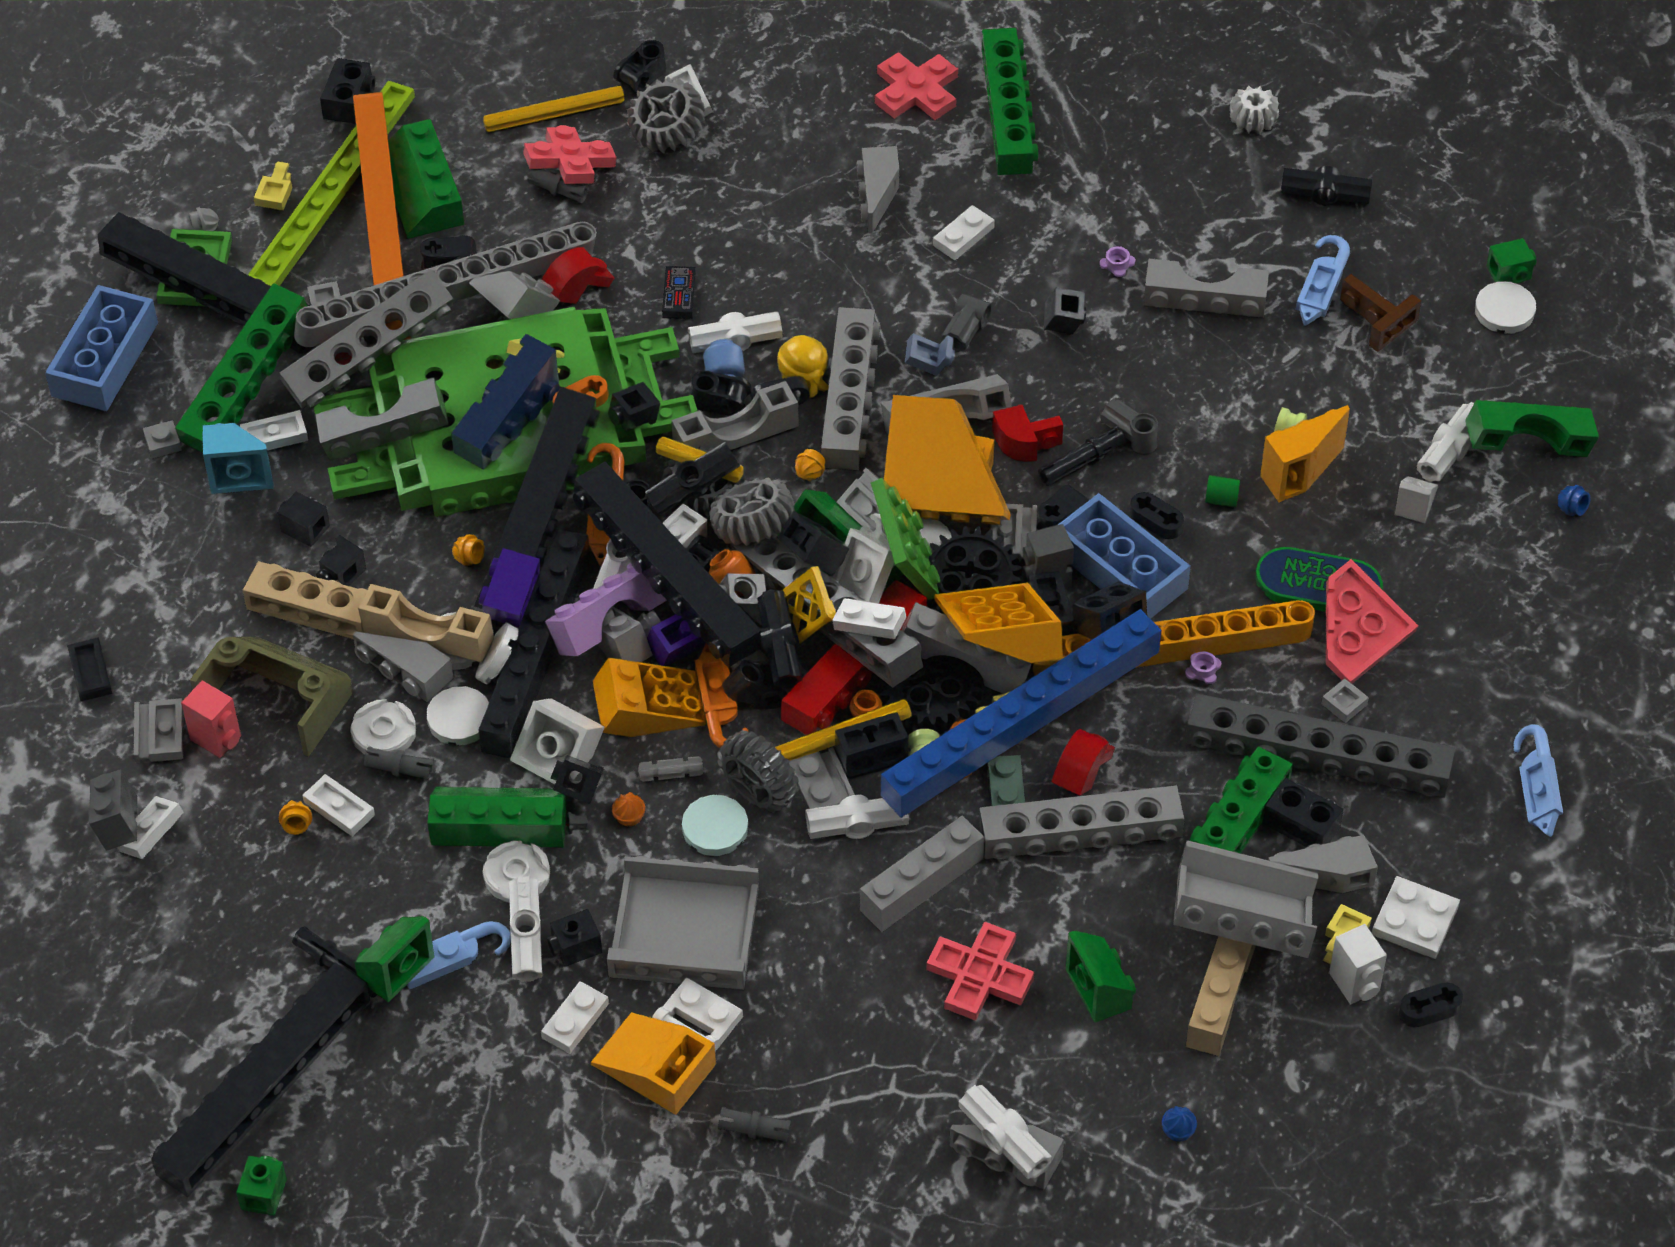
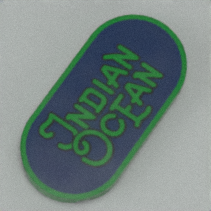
(1302, 574)

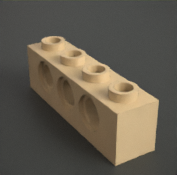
(304, 599)

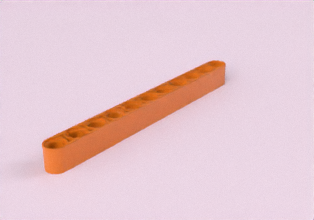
(378, 190)

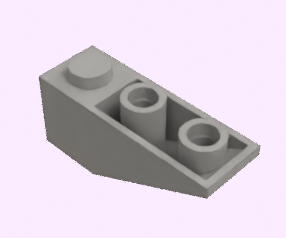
(880, 182)
(623, 637)
(409, 662)
(1339, 864)
(969, 1142)

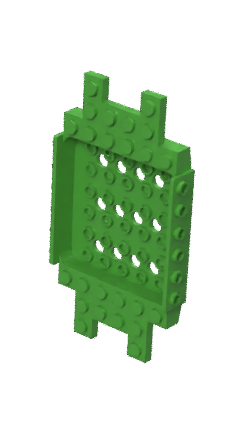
(439, 477)

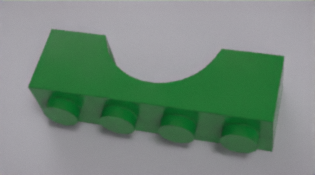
(1566, 429)

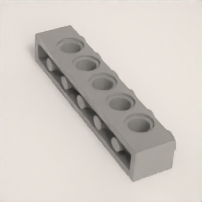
(425, 288)
(848, 388)
(1093, 811)

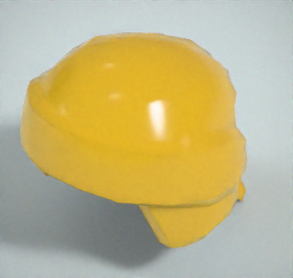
(804, 358)

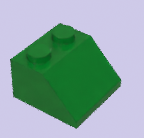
(396, 956)
(1098, 976)

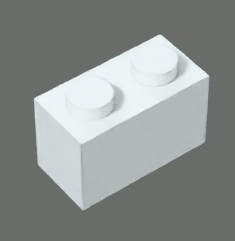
(1357, 964)

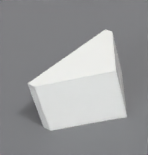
(1415, 499)

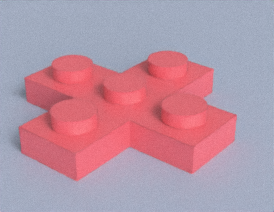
(916, 86)
(569, 155)
(980, 971)

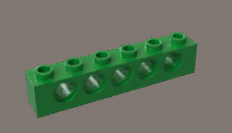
(1007, 101)
(243, 354)

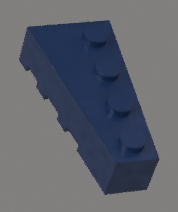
(508, 403)

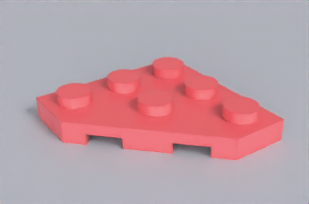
(1360, 623)

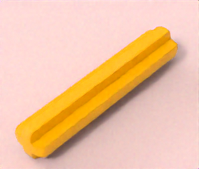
(681, 453)

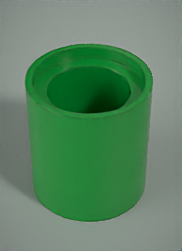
(1222, 491)

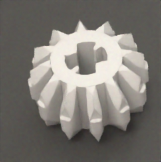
(1254, 109)

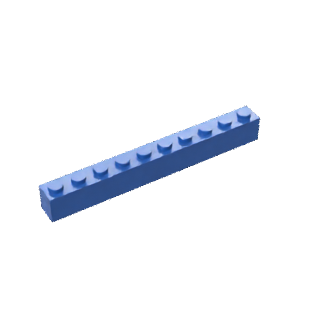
(1020, 713)

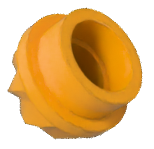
(809, 465)
(468, 550)
(295, 817)

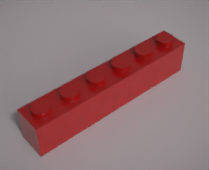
(837, 676)

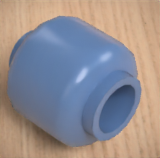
(724, 358)

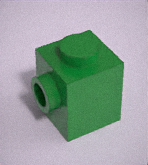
(1511, 261)
(261, 1185)

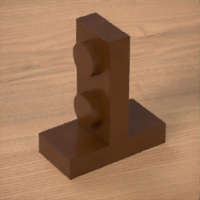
(1386, 319)

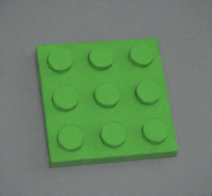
(905, 539)

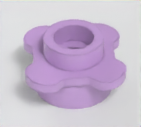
(1117, 261)
(1203, 660)

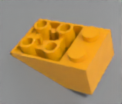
(1302, 452)
(646, 698)
(657, 1060)

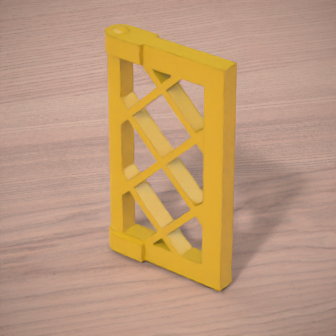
(818, 598)

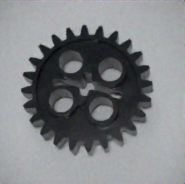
(975, 550)
(933, 689)

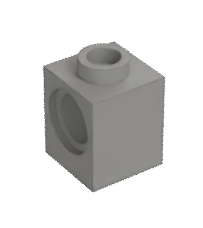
(749, 585)

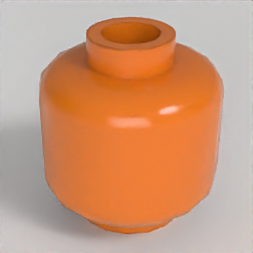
(729, 562)

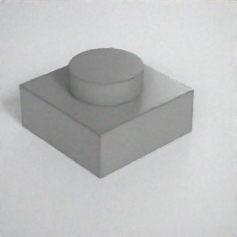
(323, 292)
(162, 439)
(1345, 700)

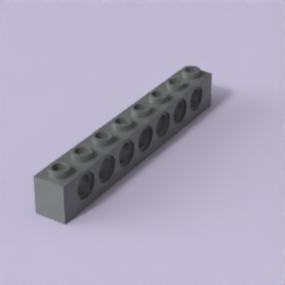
(887, 658)
(1333, 738)

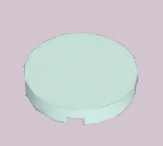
(715, 825)

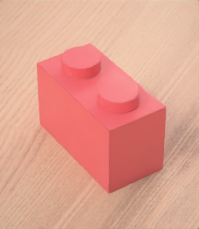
(211, 719)

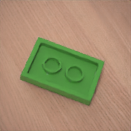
(208, 242)

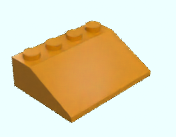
(1007, 621)

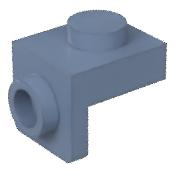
(928, 354)

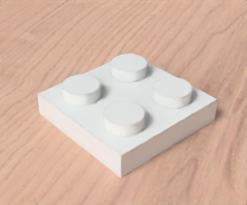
(865, 566)
(1415, 917)

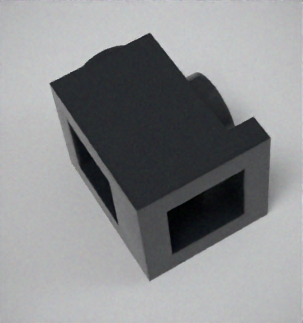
(633, 407)
(342, 563)
(580, 790)

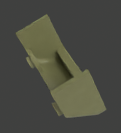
(315, 681)

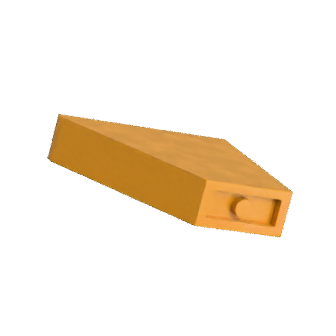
(940, 463)

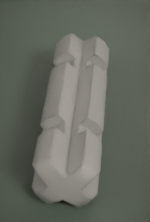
(670, 768)

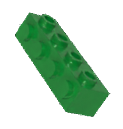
(1243, 803)

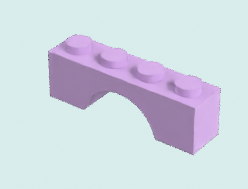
(579, 624)

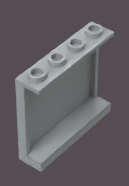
(1245, 899)
(684, 922)

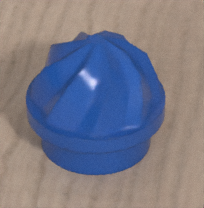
(1574, 500)
(1179, 1123)

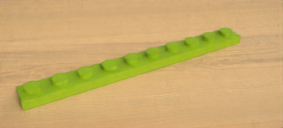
(324, 196)

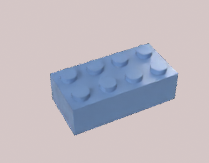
(101, 348)
(1117, 549)

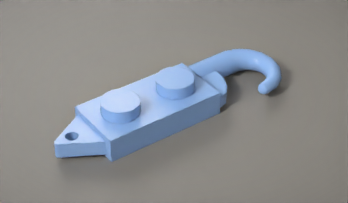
(1322, 280)
(1539, 781)
(459, 950)

